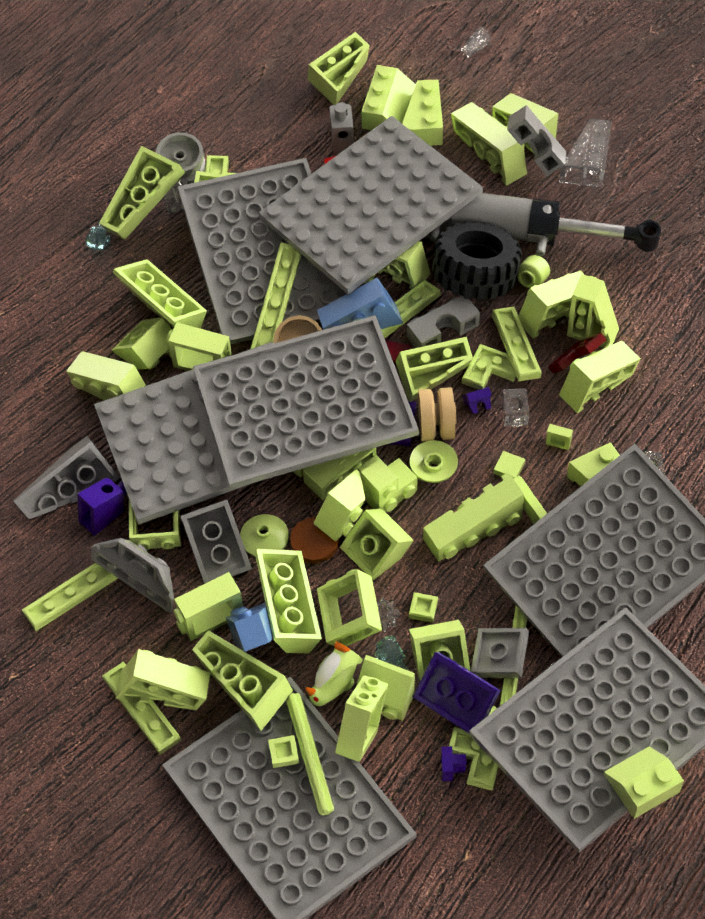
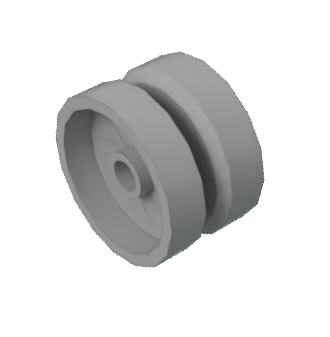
(185, 151)

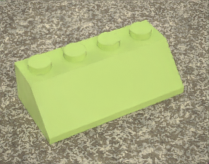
(160, 294)
(288, 599)

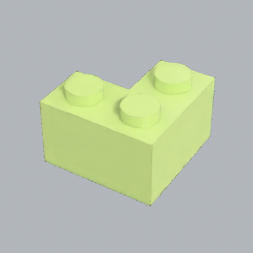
(387, 485)

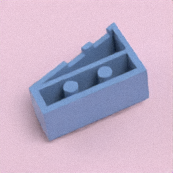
(362, 303)
(250, 627)

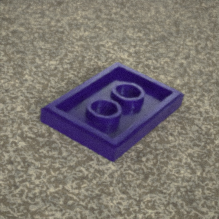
(455, 692)

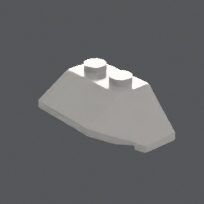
(137, 569)

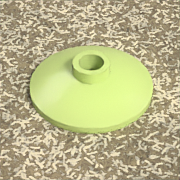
(433, 453)
(274, 539)

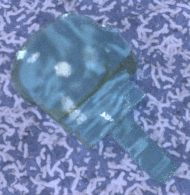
(97, 238)
(390, 651)

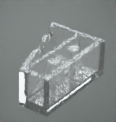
(588, 156)

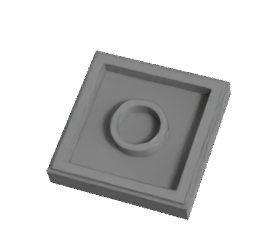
(500, 652)

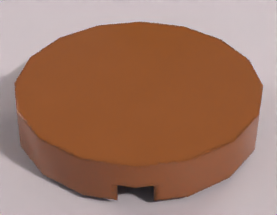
(312, 542)

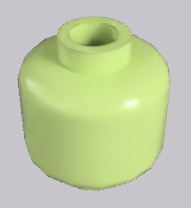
(533, 271)

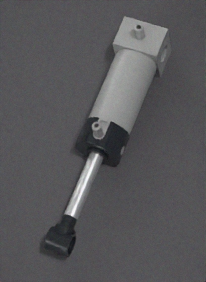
(539, 222)

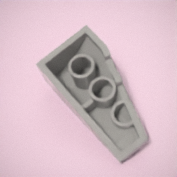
(63, 480)

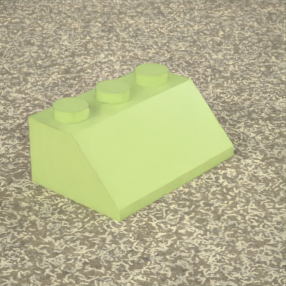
(386, 97)

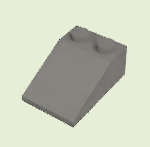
(216, 541)

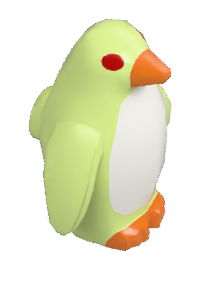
(334, 675)

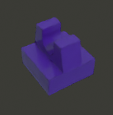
(473, 398)
(451, 763)

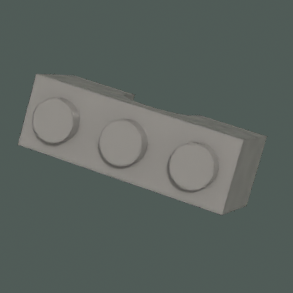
(547, 150)
(456, 314)

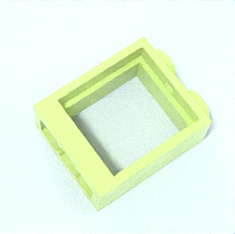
(196, 346)
(163, 540)
(207, 606)
(358, 628)
(361, 718)

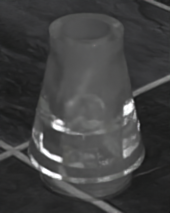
(477, 41)

